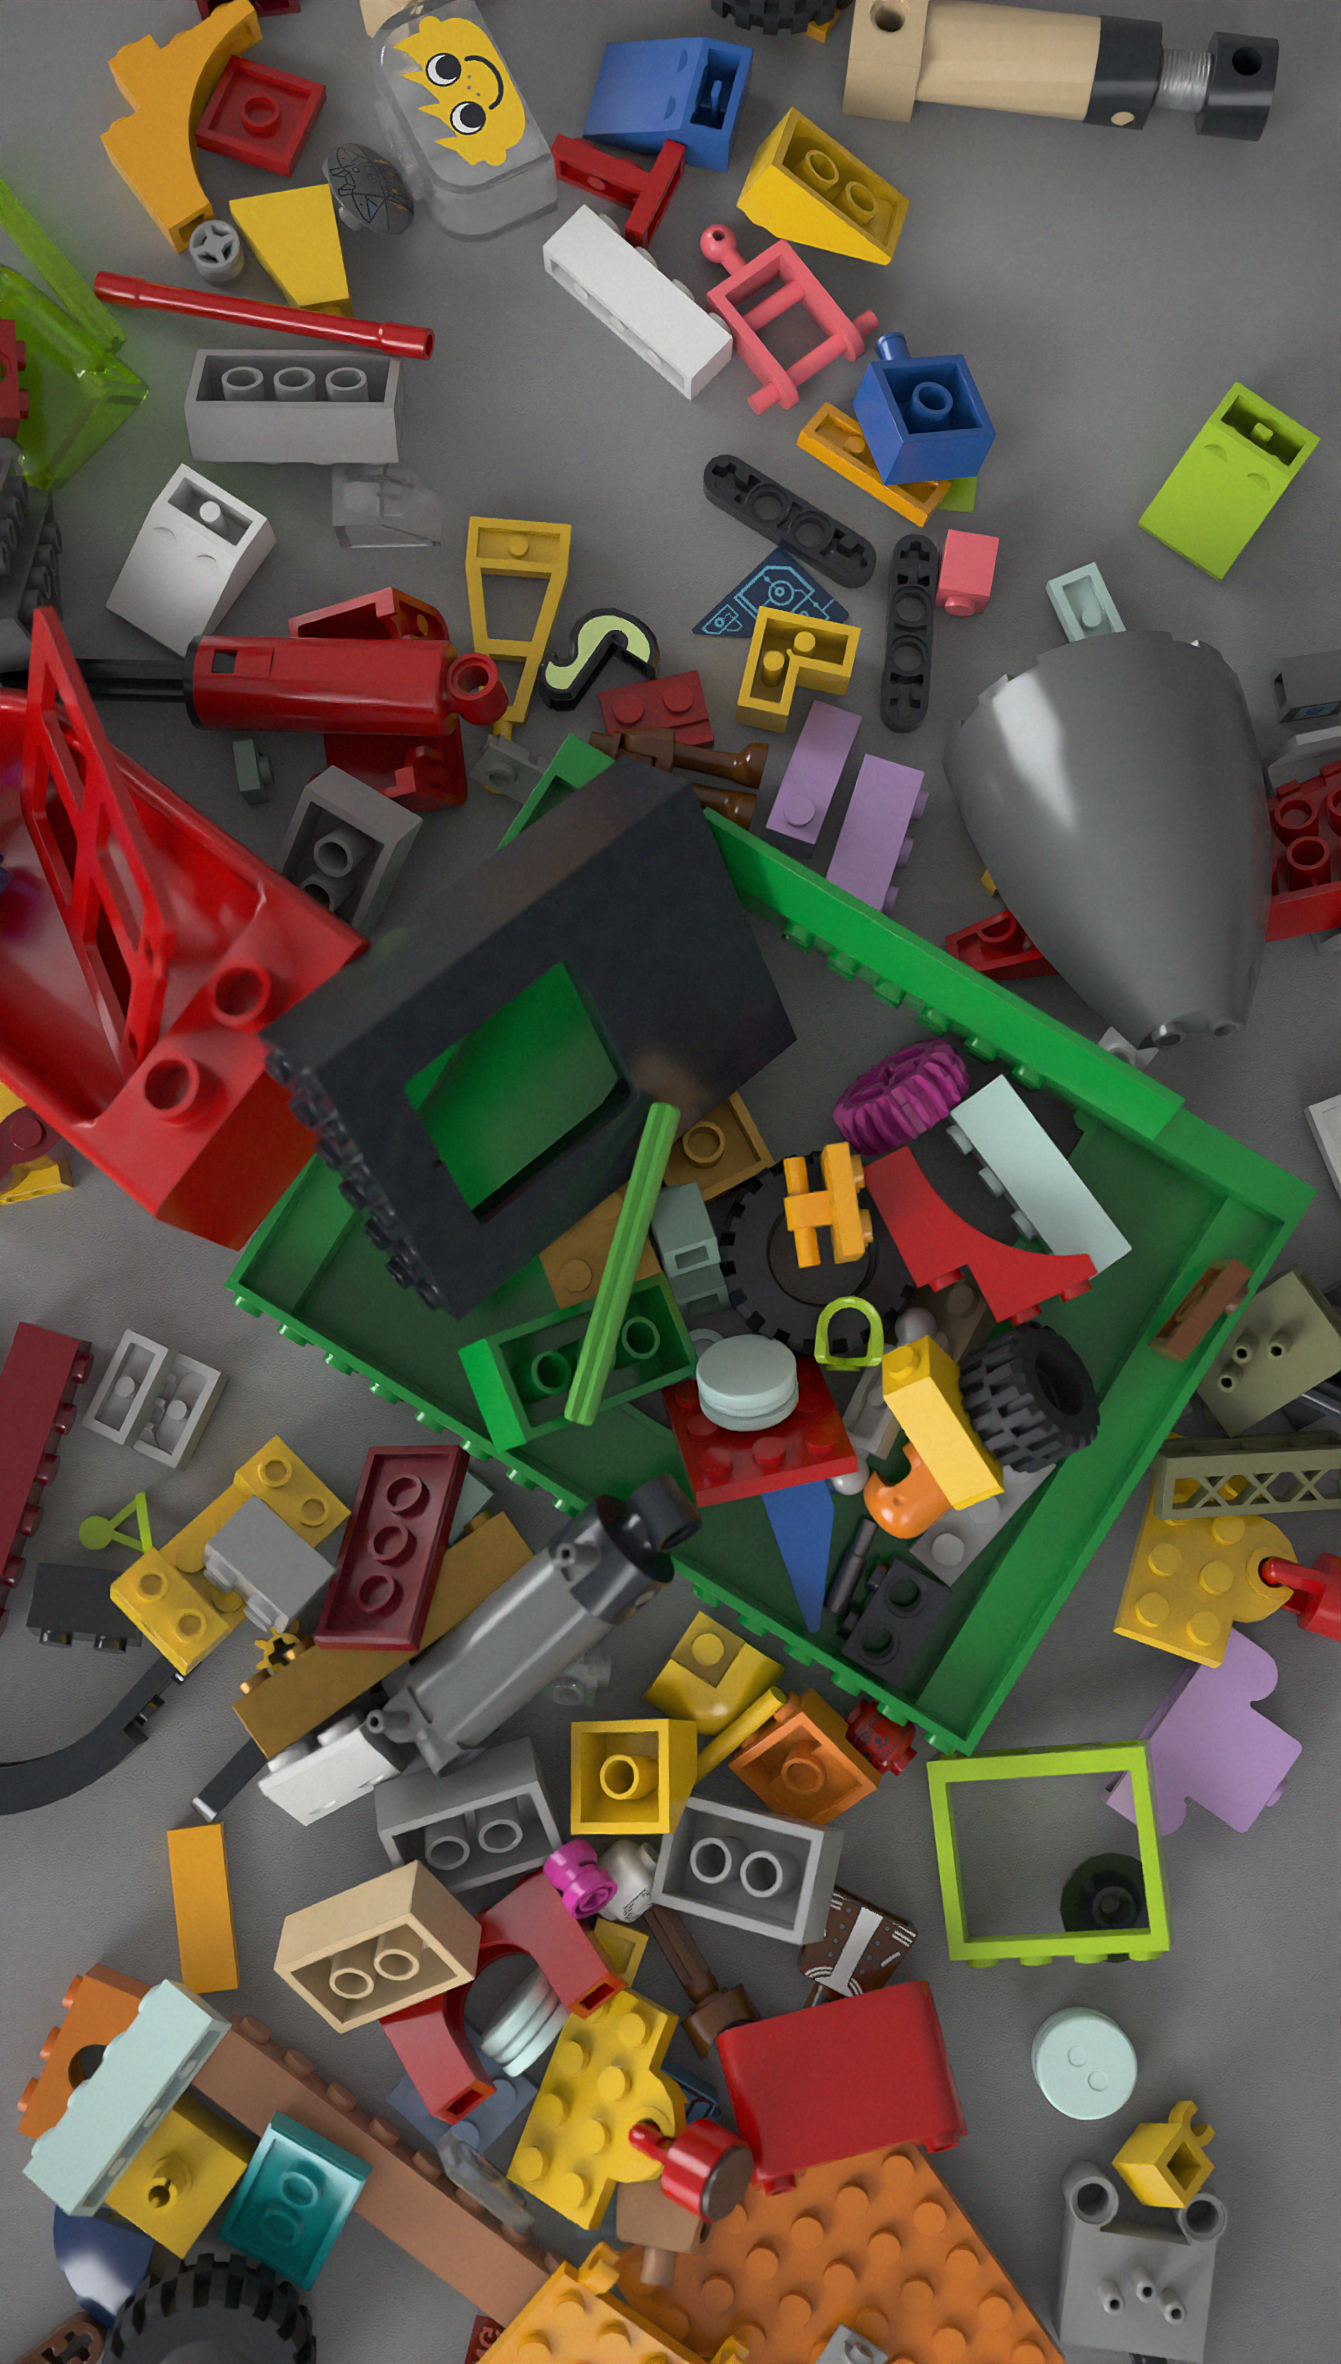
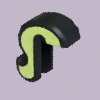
(590, 648)

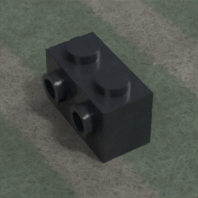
(77, 1605)

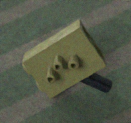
(1276, 1354)

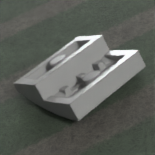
(155, 1400)

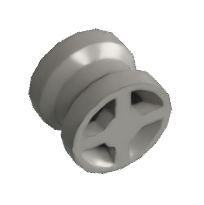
(213, 240)

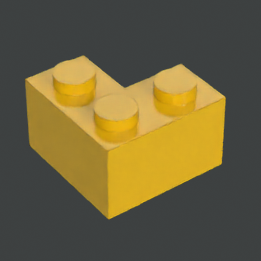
(791, 653)

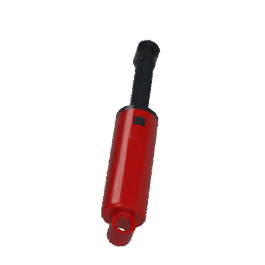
(307, 685)

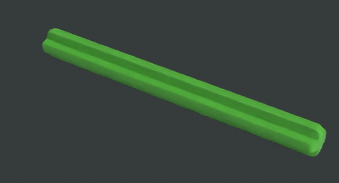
(622, 1263)

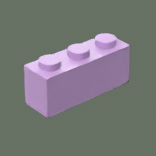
(875, 831)

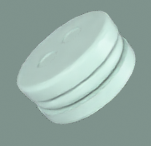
(747, 1382)
(524, 2024)
(1084, 2063)

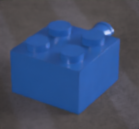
(922, 415)

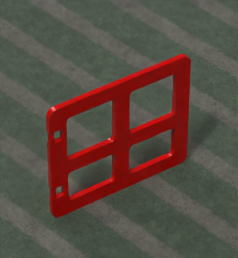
(95, 877)

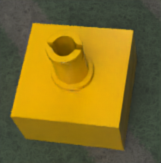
(182, 2174)

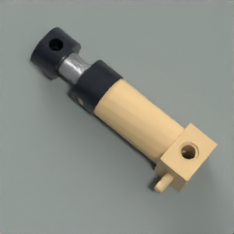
(1051, 66)

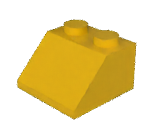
(631, 1775)

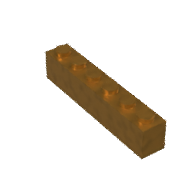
(323, 1681)

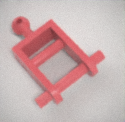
(779, 385)

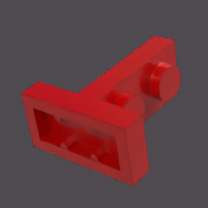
(623, 182)

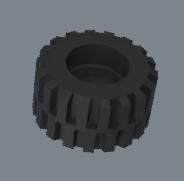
(1029, 1397)

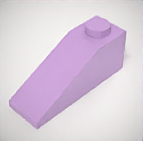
(811, 779)

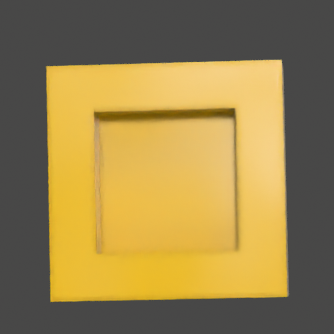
(623, 1944)

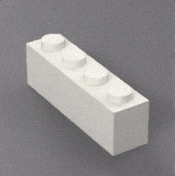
(638, 301)

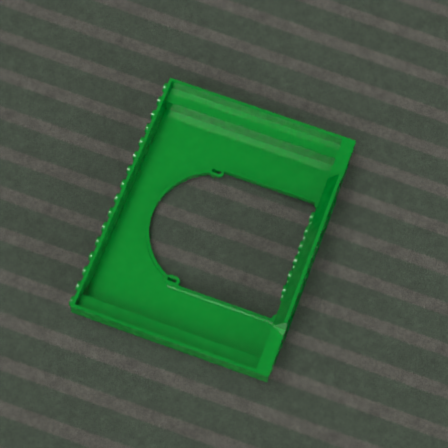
(539, 1069)

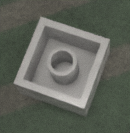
(265, 1566)

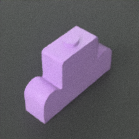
(1214, 1743)

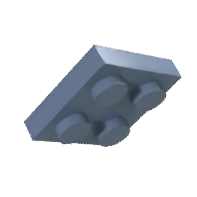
(487, 2120)

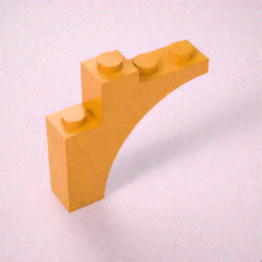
(169, 96)

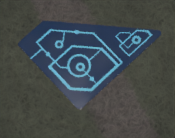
(773, 584)

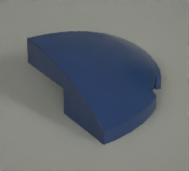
(101, 2260)

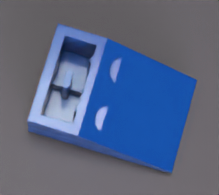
(675, 92)

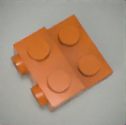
(804, 1761)

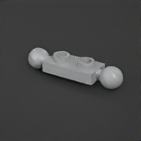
(868, 1417)

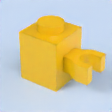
(1165, 2159)

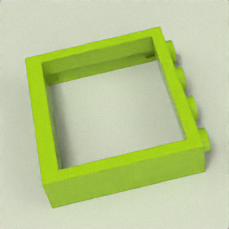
(1050, 1760)

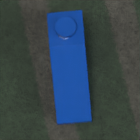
(803, 1531)

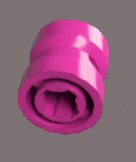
(576, 1873)

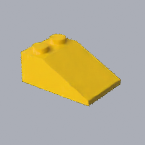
(821, 194)

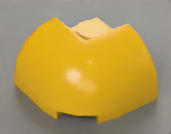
(712, 1676)

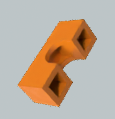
(99, 2010)

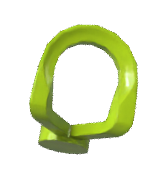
(875, 1345)
(98, 1531)

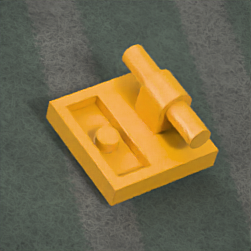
(832, 1207)

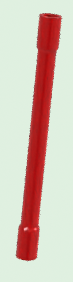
(388, 337)

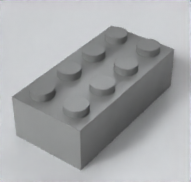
(296, 406)

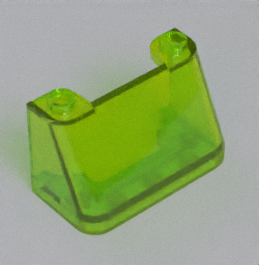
(72, 386)

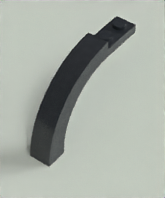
(112, 1741)

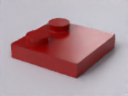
(260, 116)

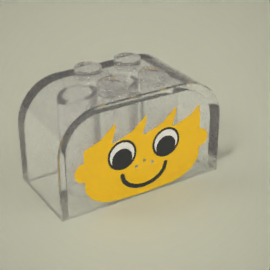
(459, 122)

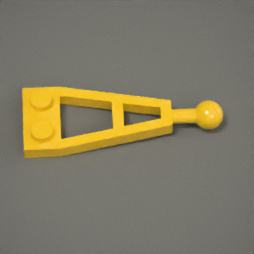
(520, 551)

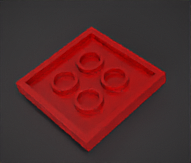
(742, 1464)

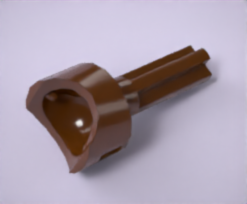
(712, 2006)

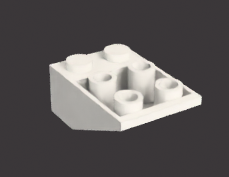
(189, 561)
(327, 1774)

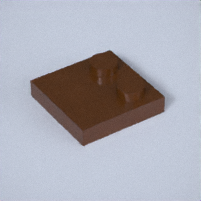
(1215, 1291)

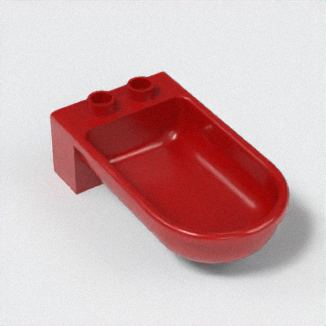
(202, 1121)

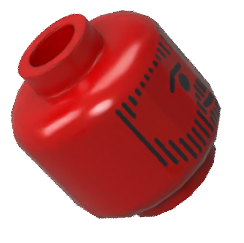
(880, 1738)

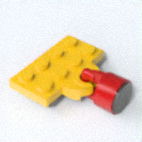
(1207, 1571)
(618, 2117)

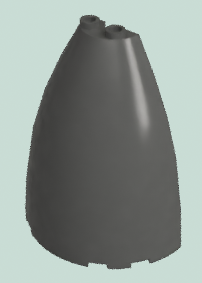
(1127, 827)

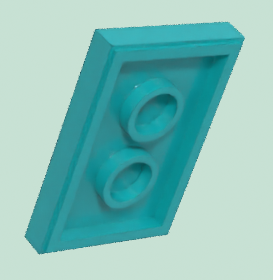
(294, 2201)

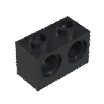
(906, 1624)

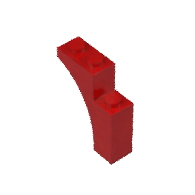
(940, 1242)

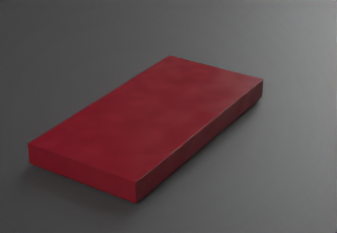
(392, 1549)

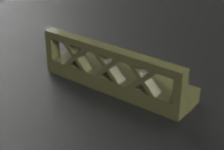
(1246, 1455)

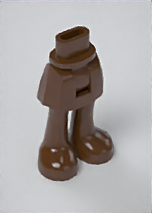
(660, 750)

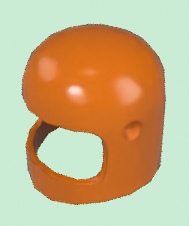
(906, 1506)

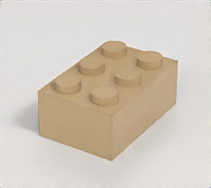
(378, 1947)

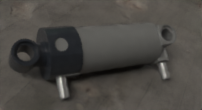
(536, 1624)

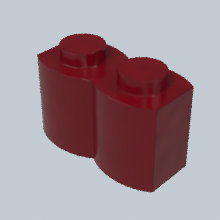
(28, 1146)

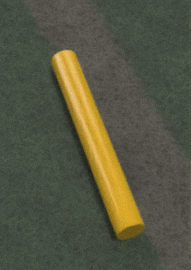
(739, 1731)

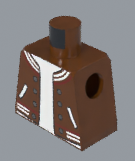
(857, 1950)

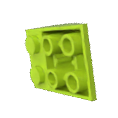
(1228, 481)

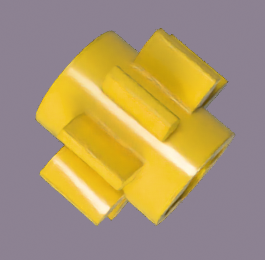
(276, 1643)

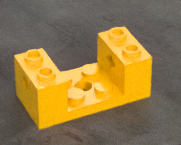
(167, 1587)

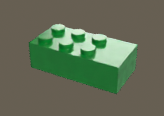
(529, 1369)

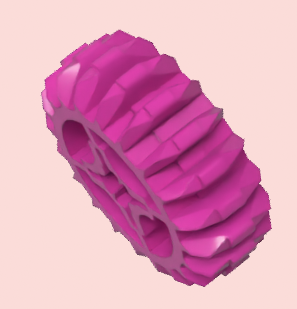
(901, 1096)

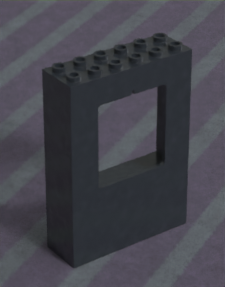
(662, 960)

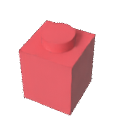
(966, 572)

